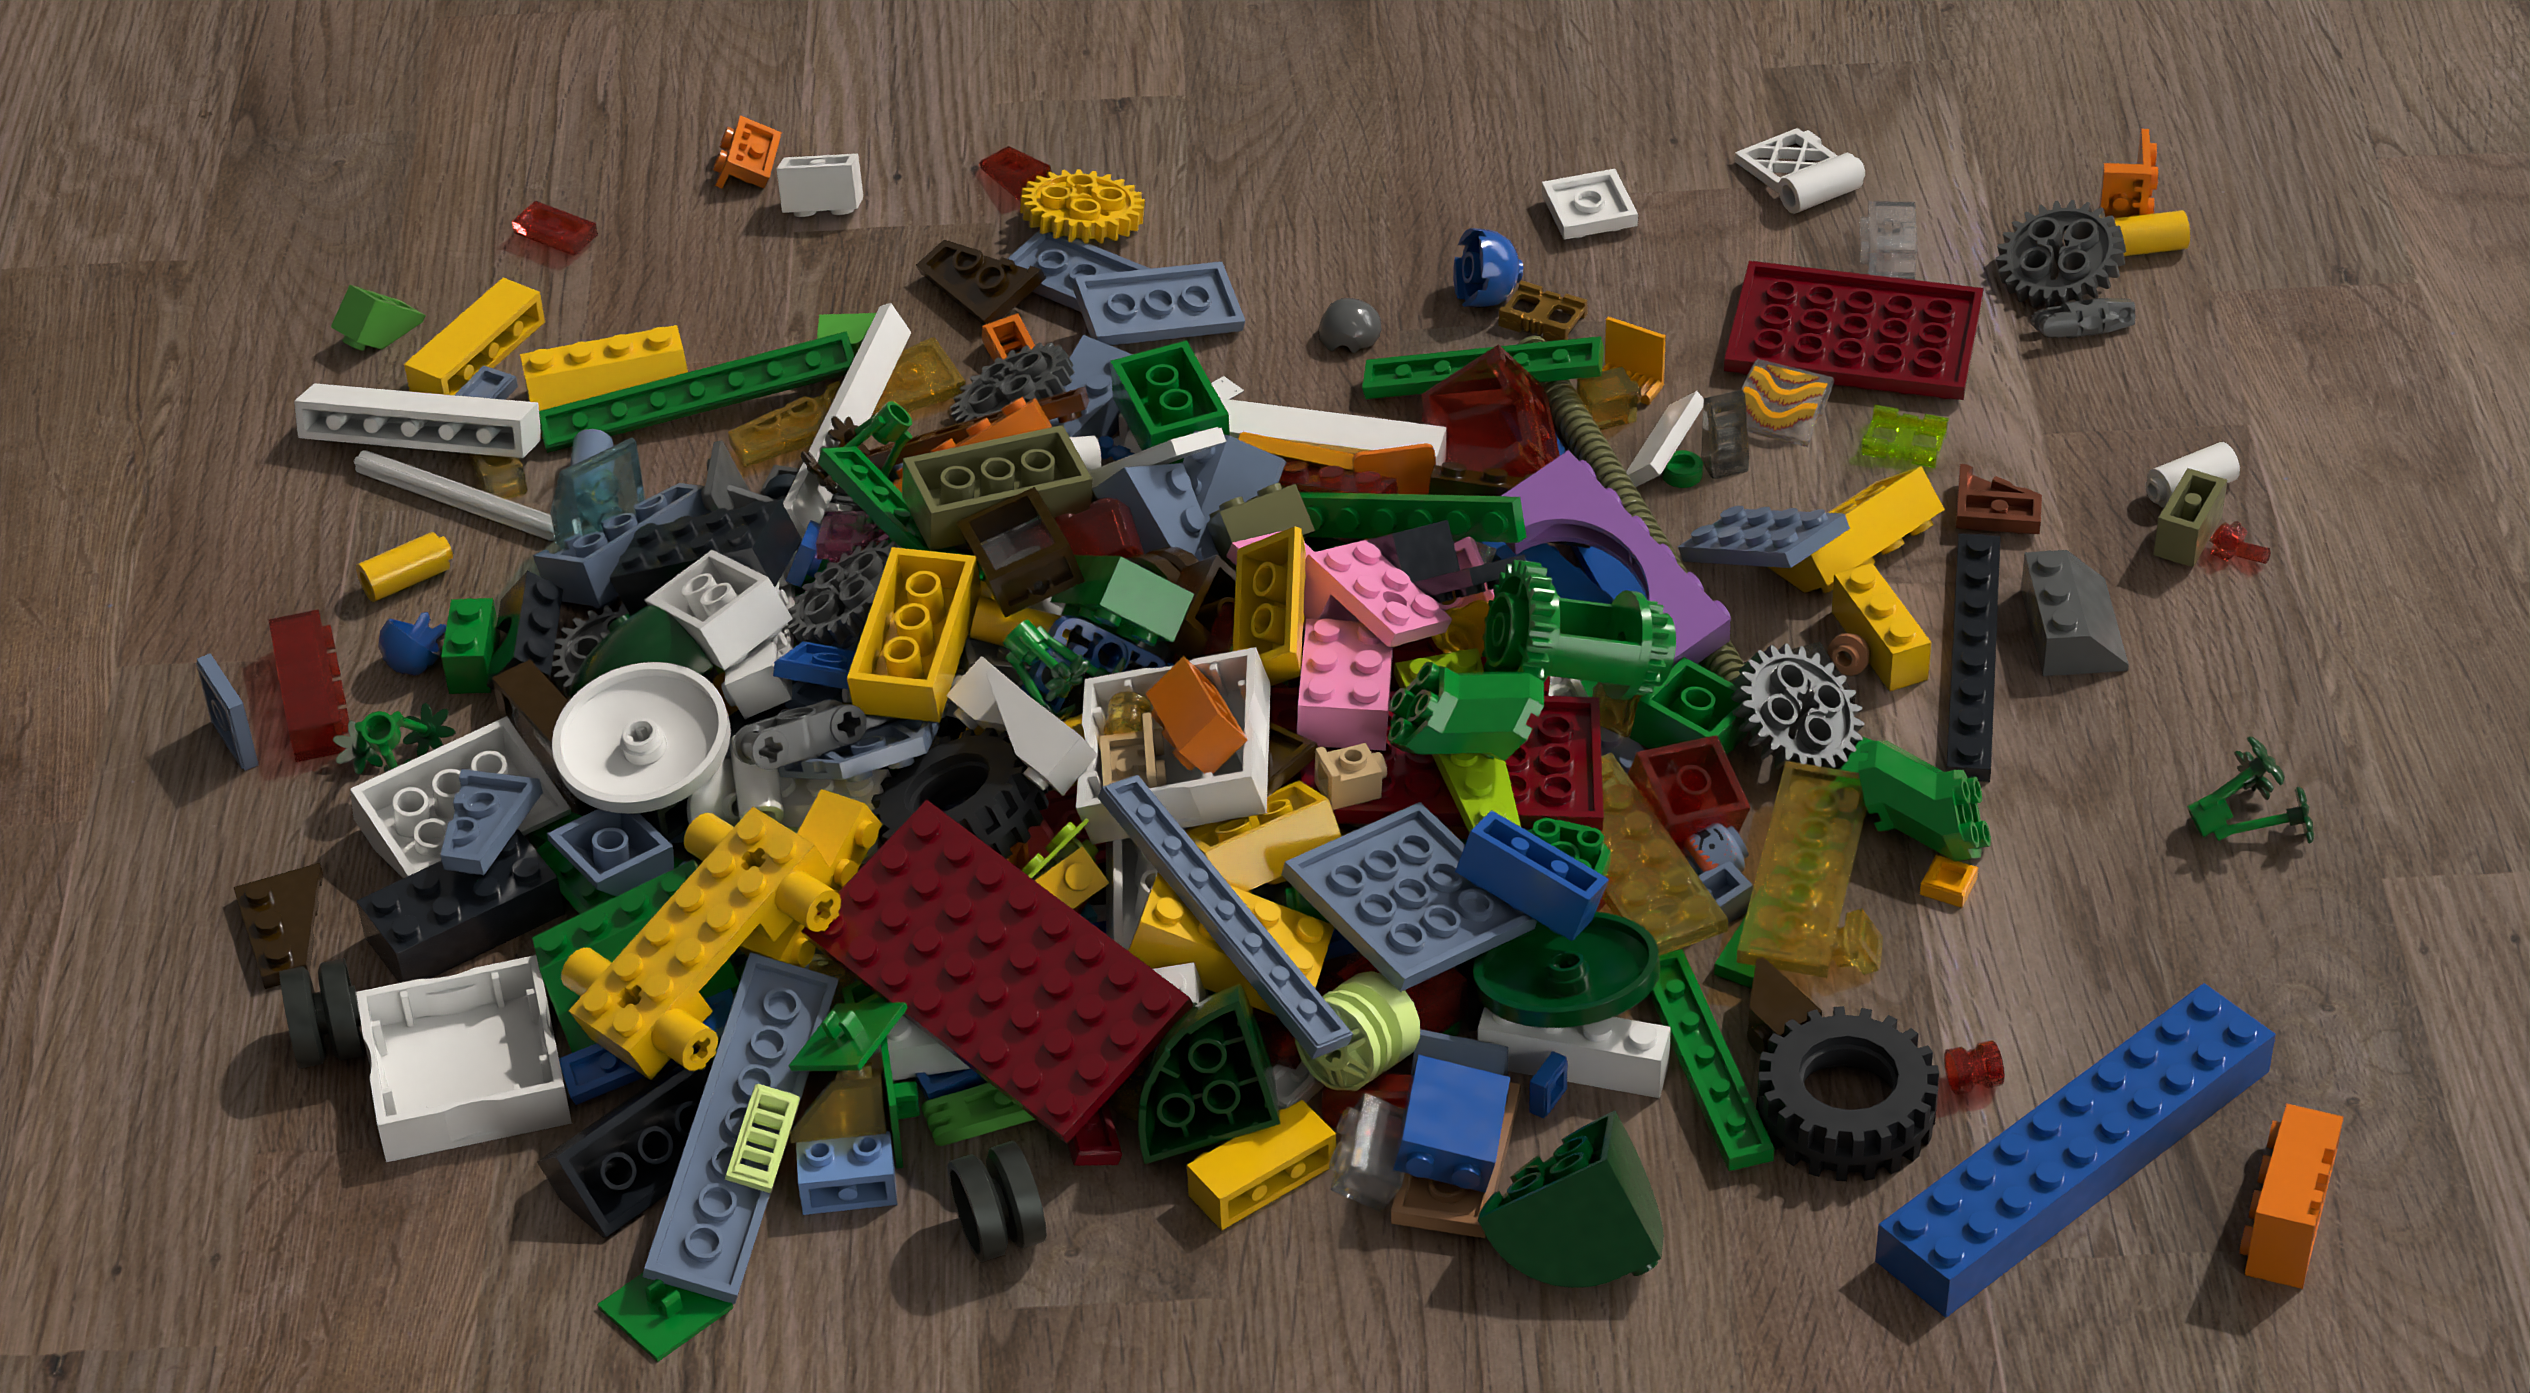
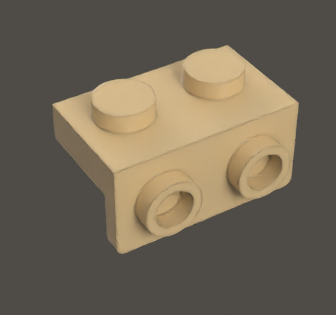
(1133, 755)

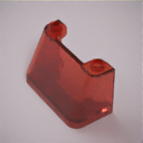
(1493, 416)

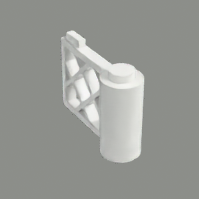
(1808, 181)

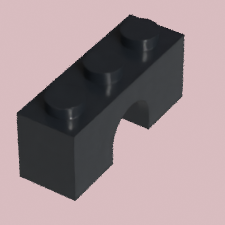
(531, 620)

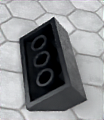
(629, 1153)

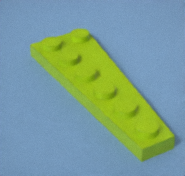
(1471, 778)

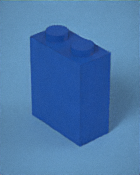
(1451, 1123)

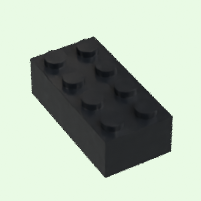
(752, 535)
(453, 916)

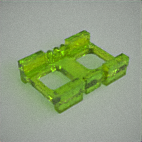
(1907, 427)

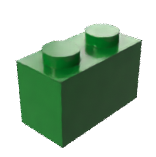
(469, 645)

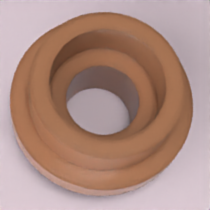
(1856, 647)

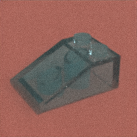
(596, 491)

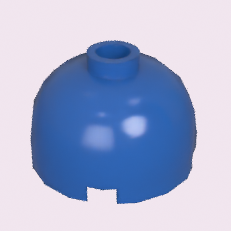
(1486, 269)

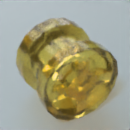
(1126, 713)

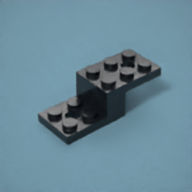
(1432, 562)

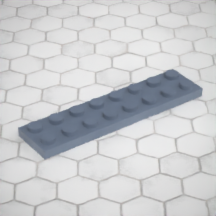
(706, 1219)

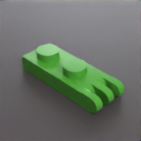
(971, 1114)

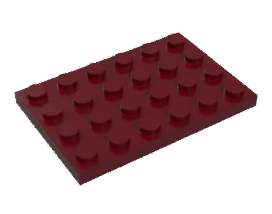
(1857, 328)

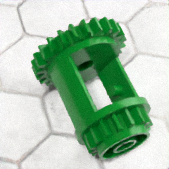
(1535, 632)

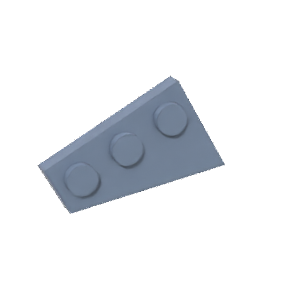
(486, 818)

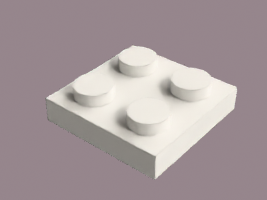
(1589, 204)

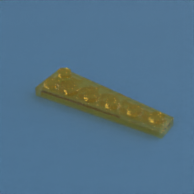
(918, 380)

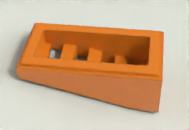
(1002, 331)

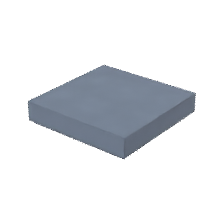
(226, 712)

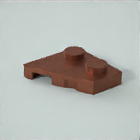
(1996, 505)

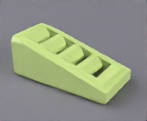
(771, 1109)

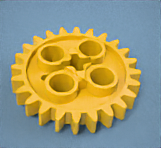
(1082, 206)

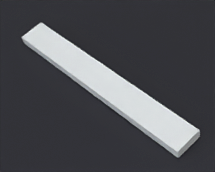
(855, 399)

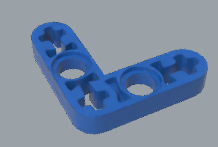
(1087, 630)

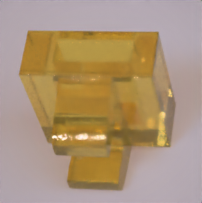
(1858, 943)

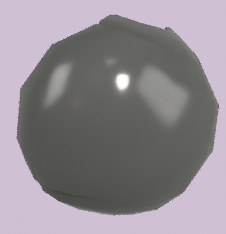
(1349, 324)

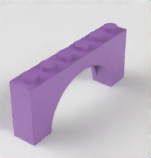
(1573, 506)

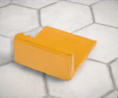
(1639, 353)

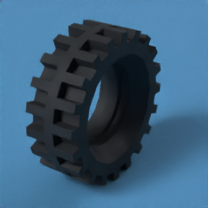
(982, 763)
(1841, 1137)

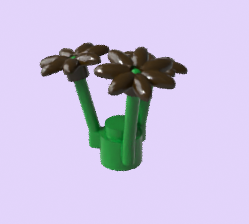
(885, 426)

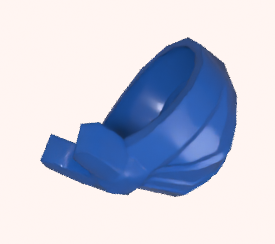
(409, 646)

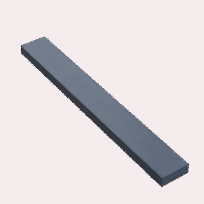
(1225, 917)

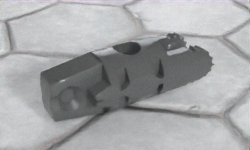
(2085, 317)

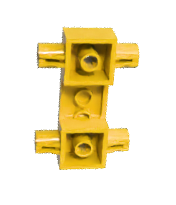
(649, 997)

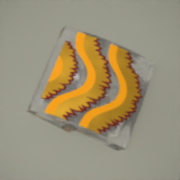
(1784, 401)

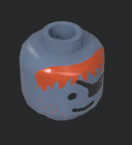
(1715, 847)

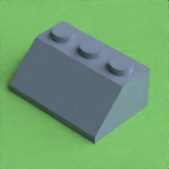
(1230, 472)

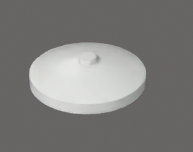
(641, 737)

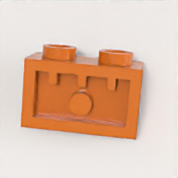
(747, 153)

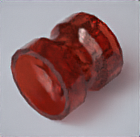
(1974, 1067)

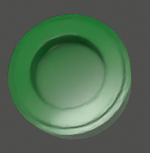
(1683, 469)

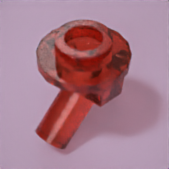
(2229, 541)

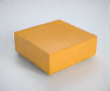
(1949, 881)

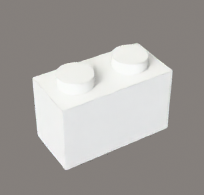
(820, 184)

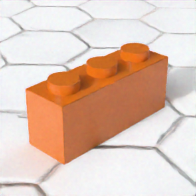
(1195, 718)

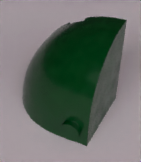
(642, 638)
(1207, 1080)
(1580, 1212)

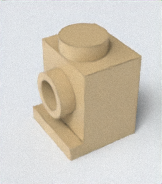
(1349, 775)

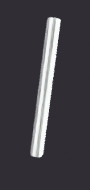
(455, 494)

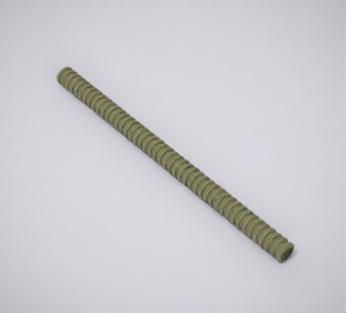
(1590, 445)

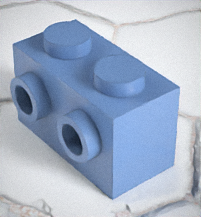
(846, 1173)

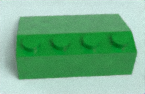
(608, 931)

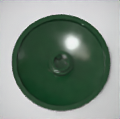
(1569, 983)

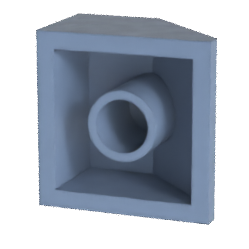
(614, 850)

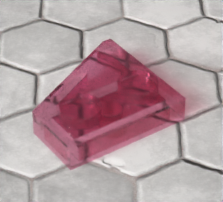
(844, 532)

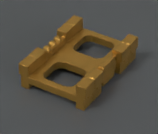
(1538, 318)

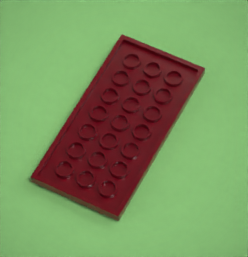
(1550, 774)
(999, 971)

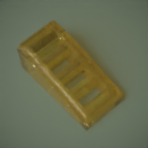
(500, 475)

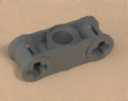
(799, 734)

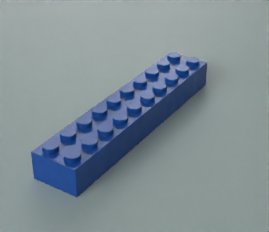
(2073, 1149)

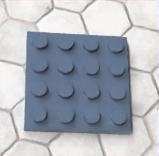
(1400, 898)

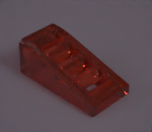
(1013, 169)

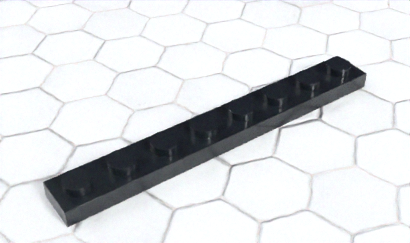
(1973, 656)

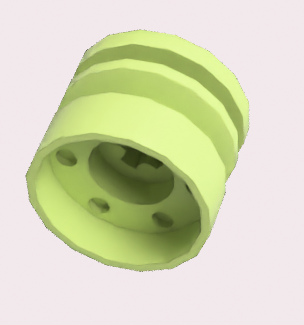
(1382, 1028)

